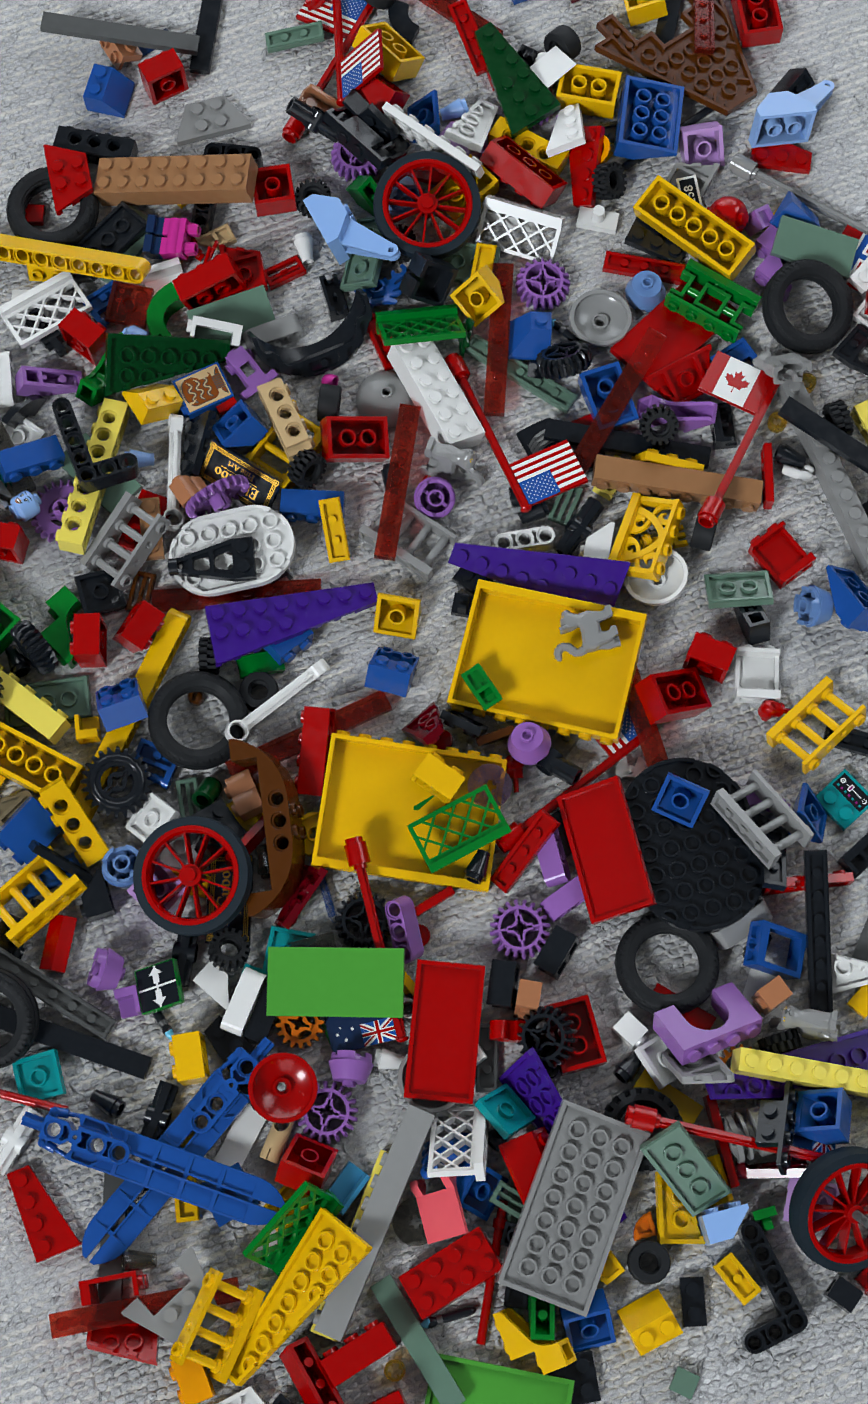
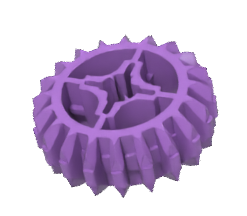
(354, 168)
(529, 287)
(529, 928)
(341, 1116)

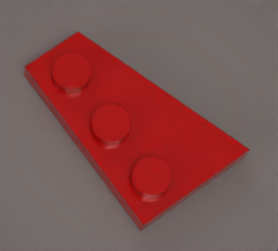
(126, 1341)

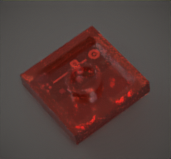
(128, 304)

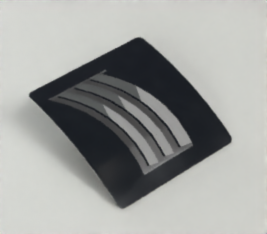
(532, 438)

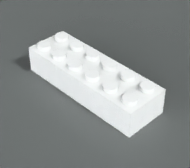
(437, 392)

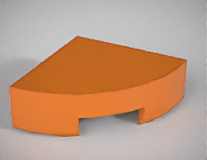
(644, 1227)

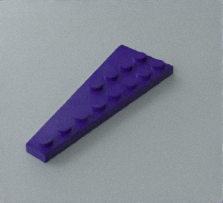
(552, 573)
(260, 622)
(848, 1051)
(536, 1090)

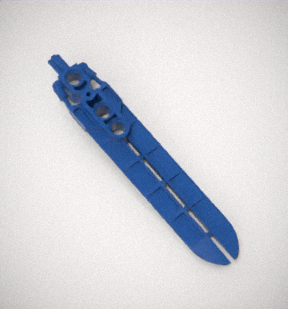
(175, 1135)
(159, 1153)

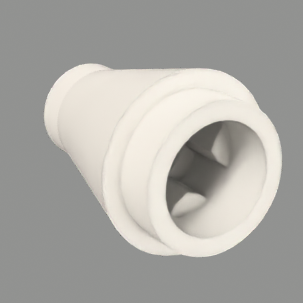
(304, 246)
(386, 1059)

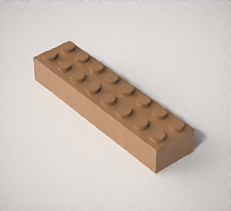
(176, 179)

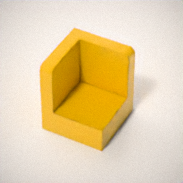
(87, 729)

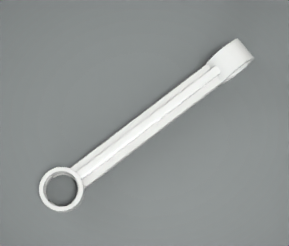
(174, 429)
(278, 699)

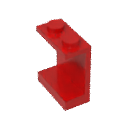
(89, 1289)

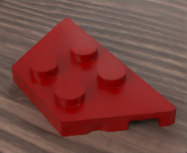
(68, 176)
(250, 264)
(681, 378)

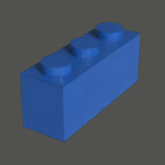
(31, 459)
(304, 505)

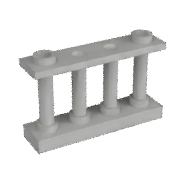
(110, 532)
(406, 556)
(749, 832)

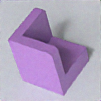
(758, 220)
(128, 1001)

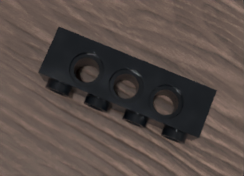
(88, 139)

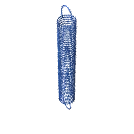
(330, 903)

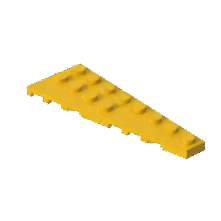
(313, 1271)

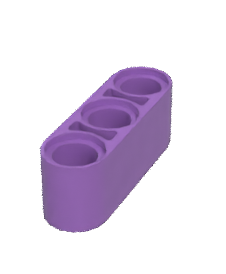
(554, 862)
(563, 900)
(404, 927)

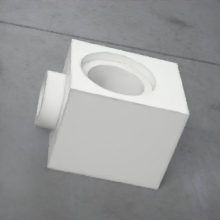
(630, 1030)

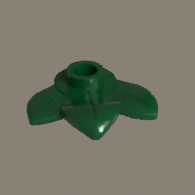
(464, 342)

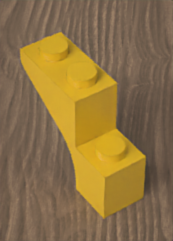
(517, 1343)

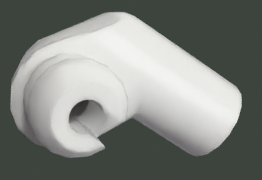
(797, 473)

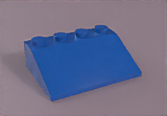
(648, 119)

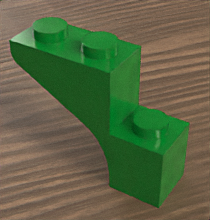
(92, 386)
(58, 634)

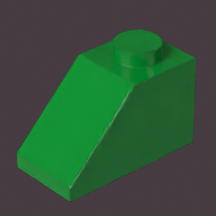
(363, 192)
(541, 1319)

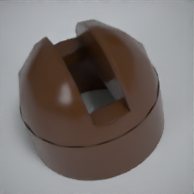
(199, 698)

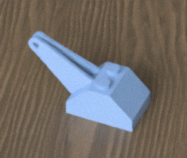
(788, 116)
(344, 233)

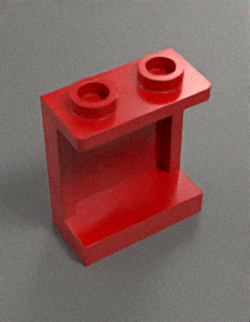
(780, 555)

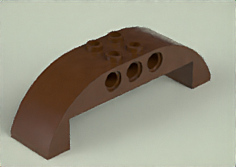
(282, 826)

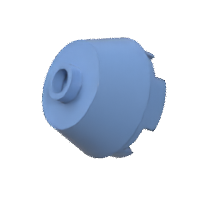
(645, 291)
(813, 606)
(119, 866)

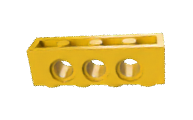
(531, 141)
(60, 790)

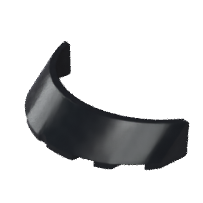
(326, 353)

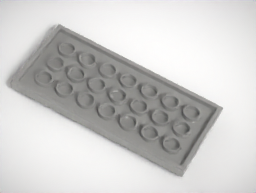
(573, 1208)

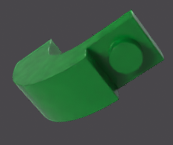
(161, 308)

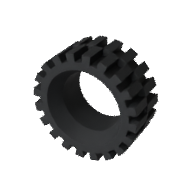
(644, 1097)

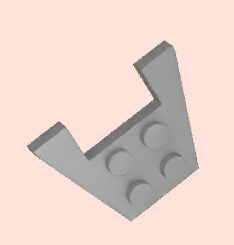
(171, 1318)

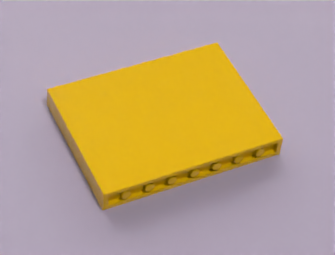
(514, 641)
(373, 797)

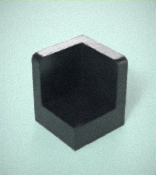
(843, 1294)

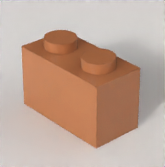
(771, 996)
(527, 998)

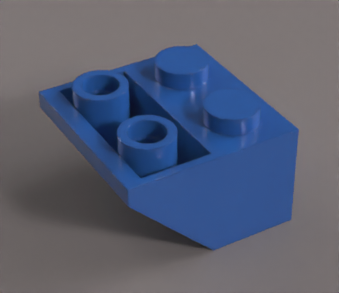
(391, 671)
(121, 704)

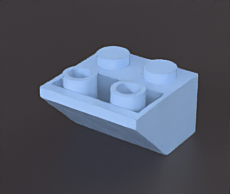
(722, 1224)

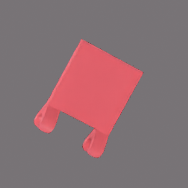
(440, 1210)

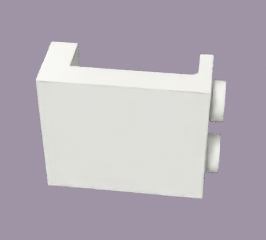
(235, 329)
(756, 674)

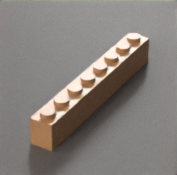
(673, 482)

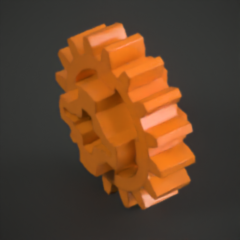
(296, 1035)

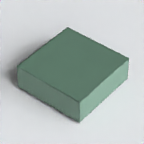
(684, 1382)

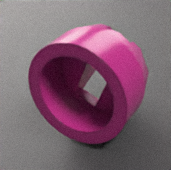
(330, 379)

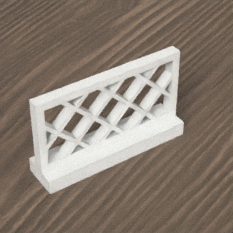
(523, 212)
(38, 298)
(478, 1146)

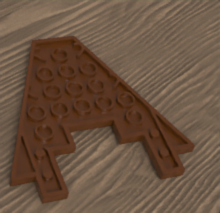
(714, 80)

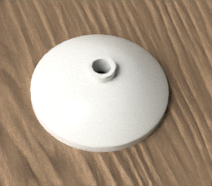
(672, 585)

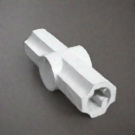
(15, 1141)

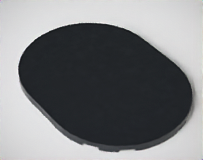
(698, 874)

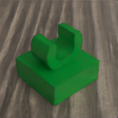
(764, 1217)

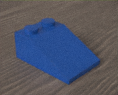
(596, 386)
(849, 597)

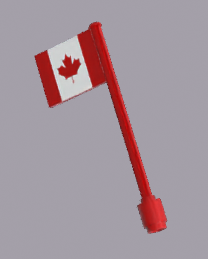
(744, 389)

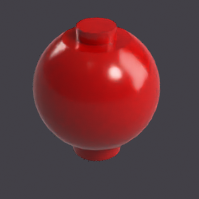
(731, 211)

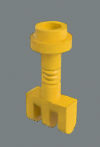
(647, 540)

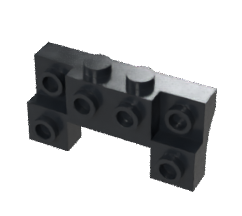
(361, 139)

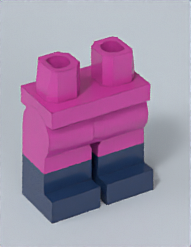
(170, 238)

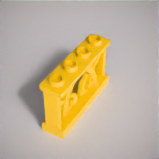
(658, 550)

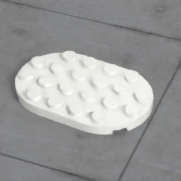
(272, 545)

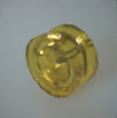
(811, 380)
(776, 428)
(388, 1374)

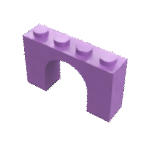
(691, 1043)

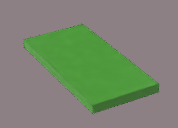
(335, 982)
(503, 1385)

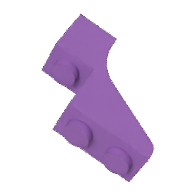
(770, 264)
(689, 414)

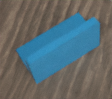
(348, 1184)

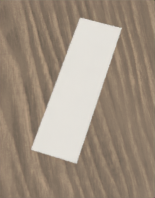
(240, 1137)

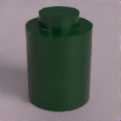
(206, 792)

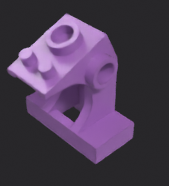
(239, 357)

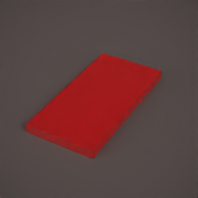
(681, 334)
(606, 850)
(444, 1032)

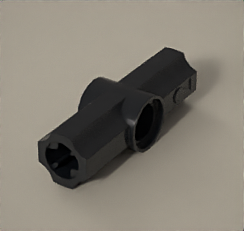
(310, 117)
(579, 527)
(561, 768)
(186, 953)
(159, 1111)

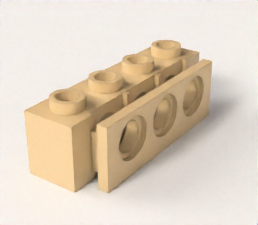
(285, 417)

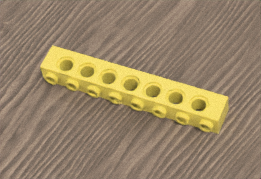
(77, 540)

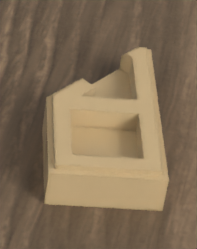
(222, 234)

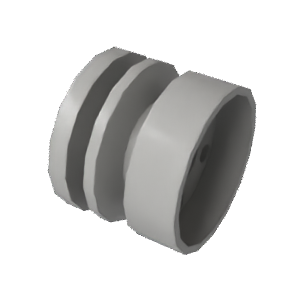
(745, 1128)

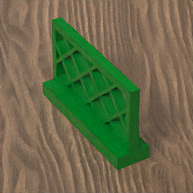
(415, 320)
(467, 846)
(283, 1250)

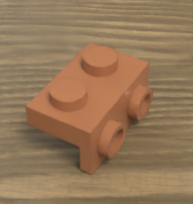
(121, 53)

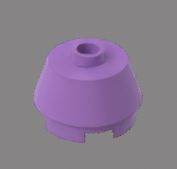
(434, 497)
(529, 743)
(106, 970)
(350, 1067)

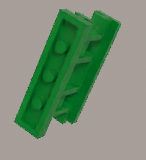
(719, 288)

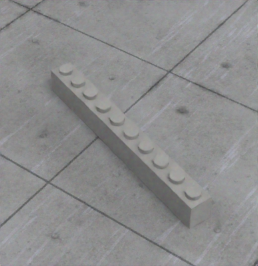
(832, 479)
(377, 1217)

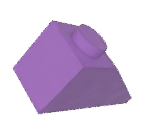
(46, 381)

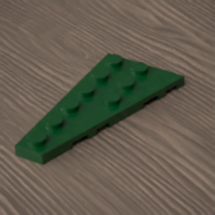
(517, 87)
(146, 359)

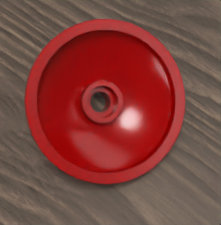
(294, 1100)

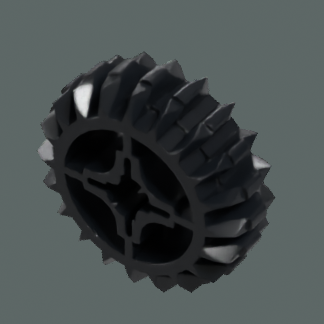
(564, 360)
(34, 647)
(354, 920)
(556, 1021)

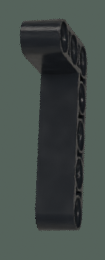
(206, 216)
(80, 452)
(773, 1290)

